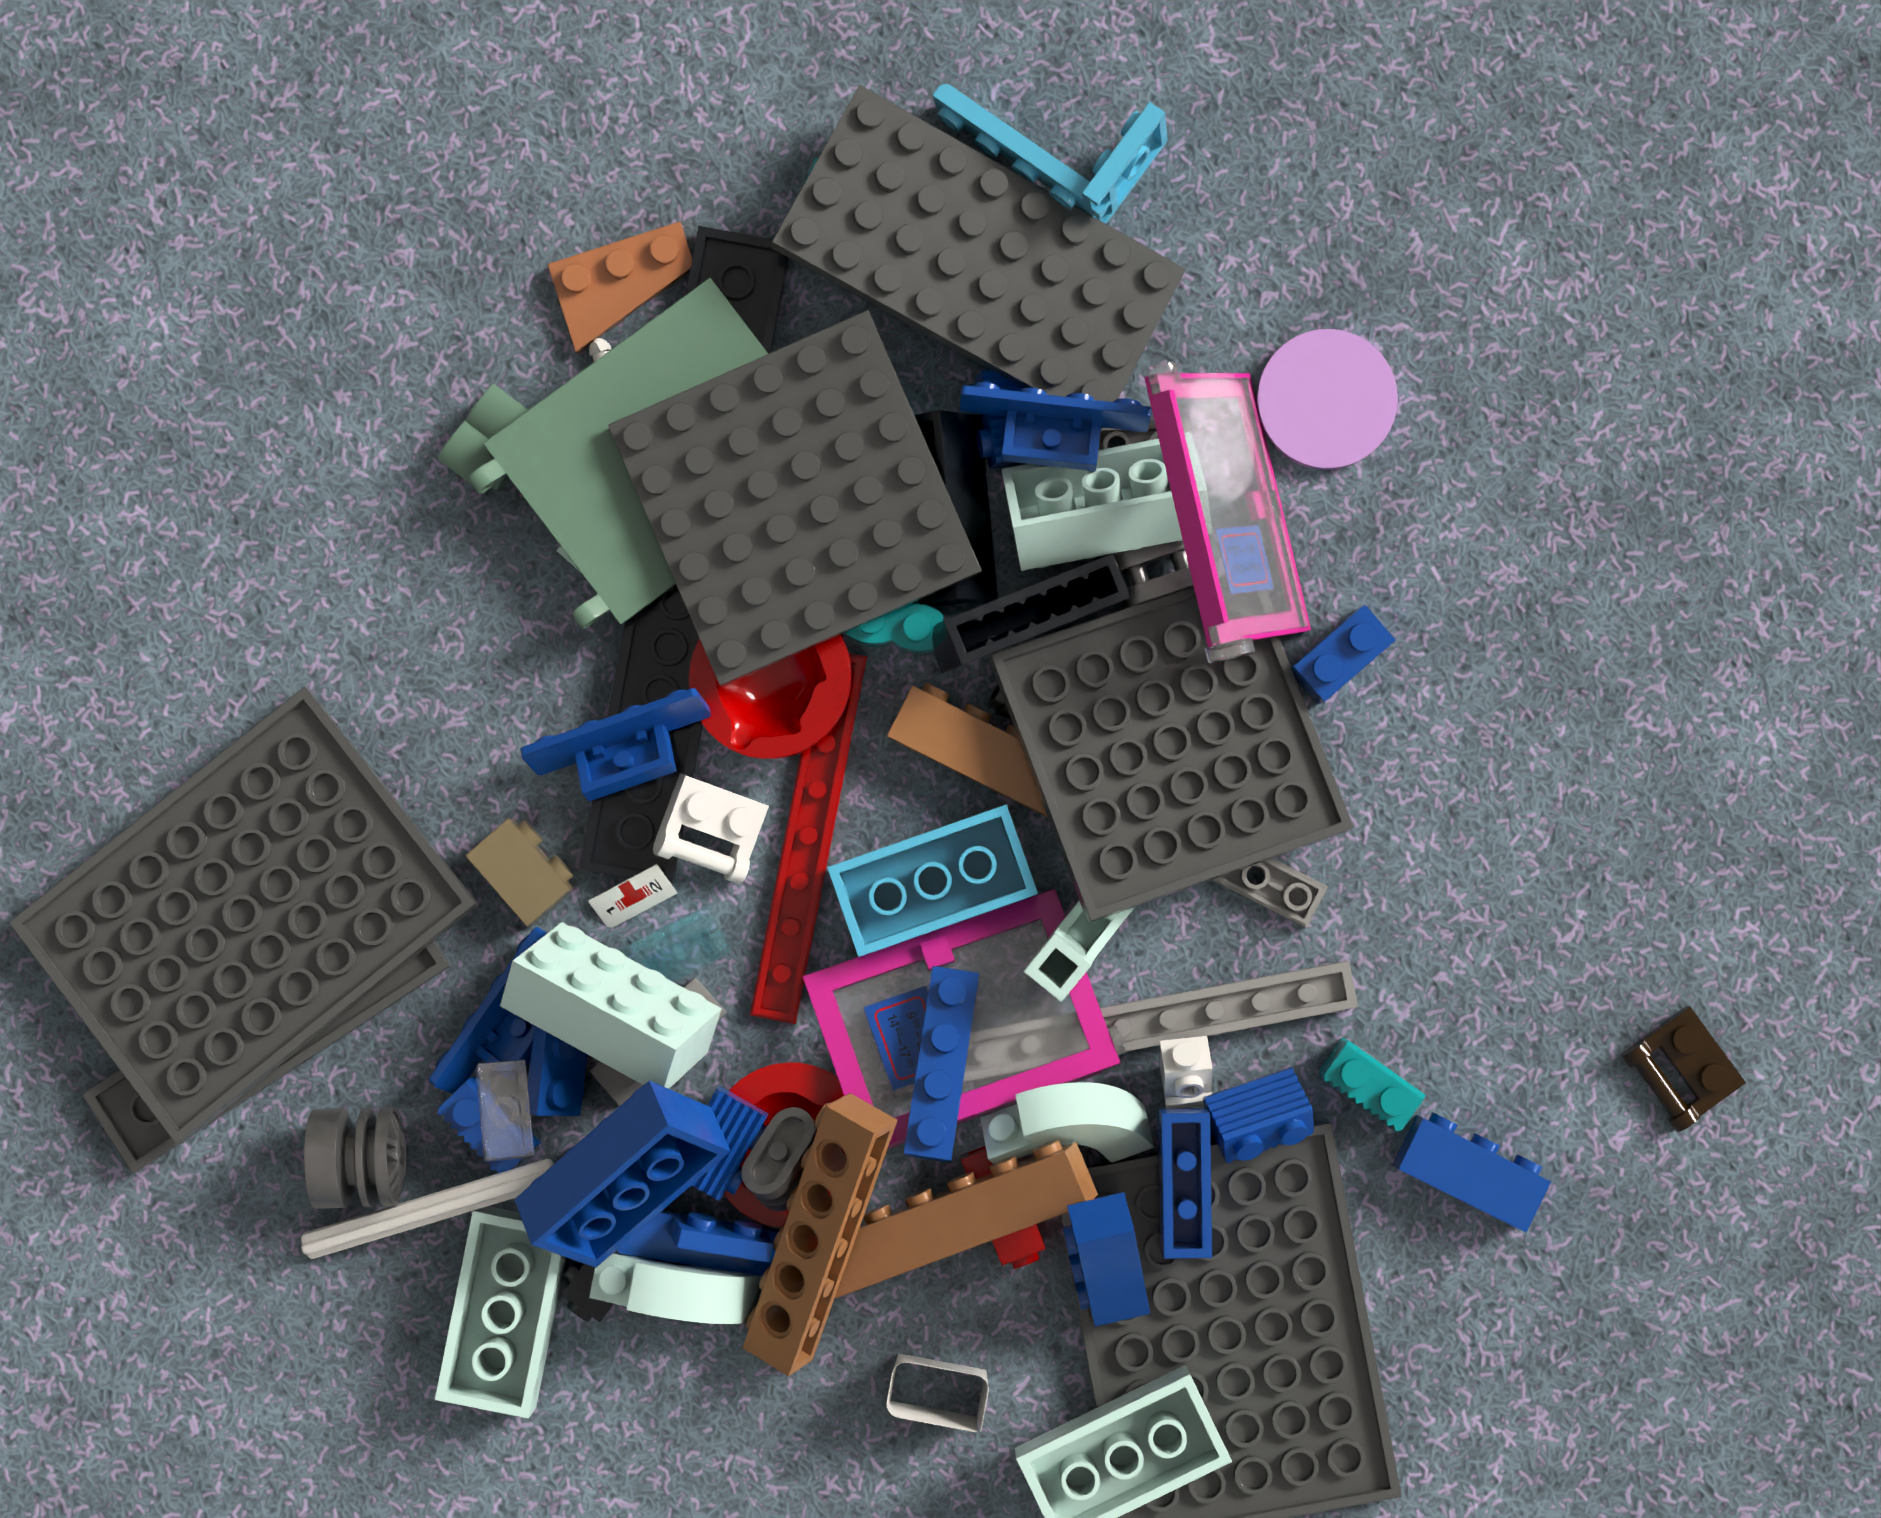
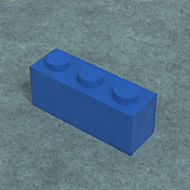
(1472, 1171)
(1185, 1183)
(1106, 1259)

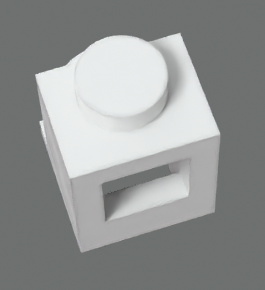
(1185, 1071)

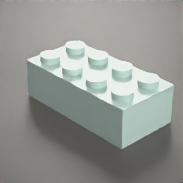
(1089, 514)
(610, 1006)
(500, 1317)
(1124, 1451)

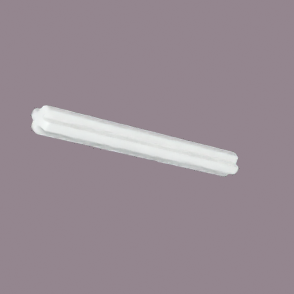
(422, 1210)

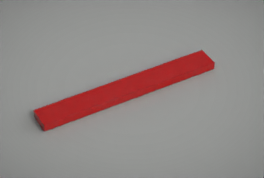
(804, 865)

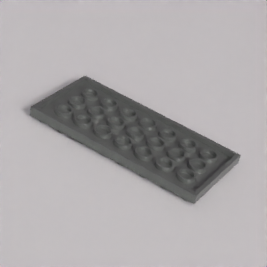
(976, 254)

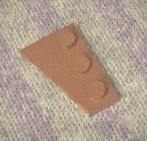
(617, 279)

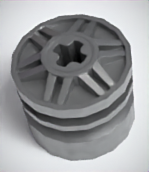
(347, 1157)

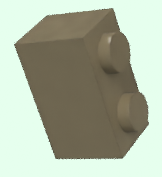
(521, 870)

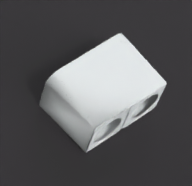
(936, 1416)

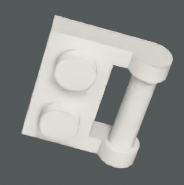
(717, 814)

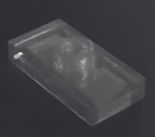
(504, 1110)

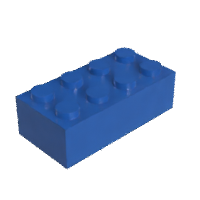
(621, 1175)

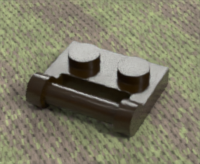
(1696, 1060)

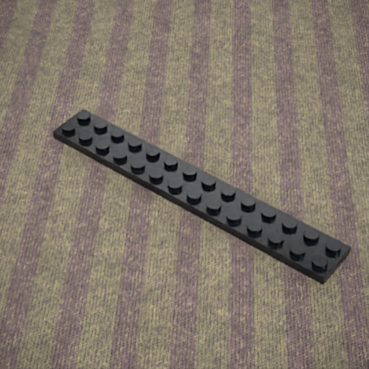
(662, 636)

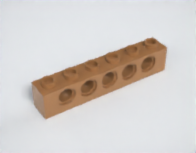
(796, 1305)

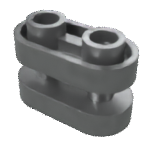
(1144, 589)
(775, 1160)

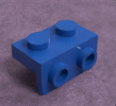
(555, 1076)

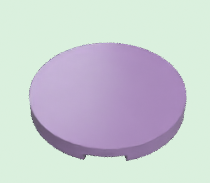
(1327, 399)

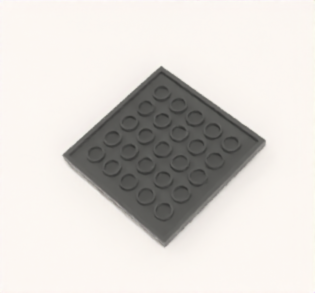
(794, 498)
(1163, 760)

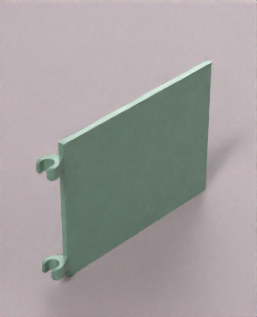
(571, 466)

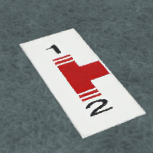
(632, 896)

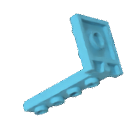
(1115, 170)

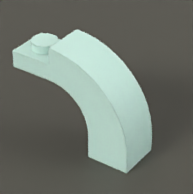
(1071, 950)
(1069, 1112)
(675, 1290)

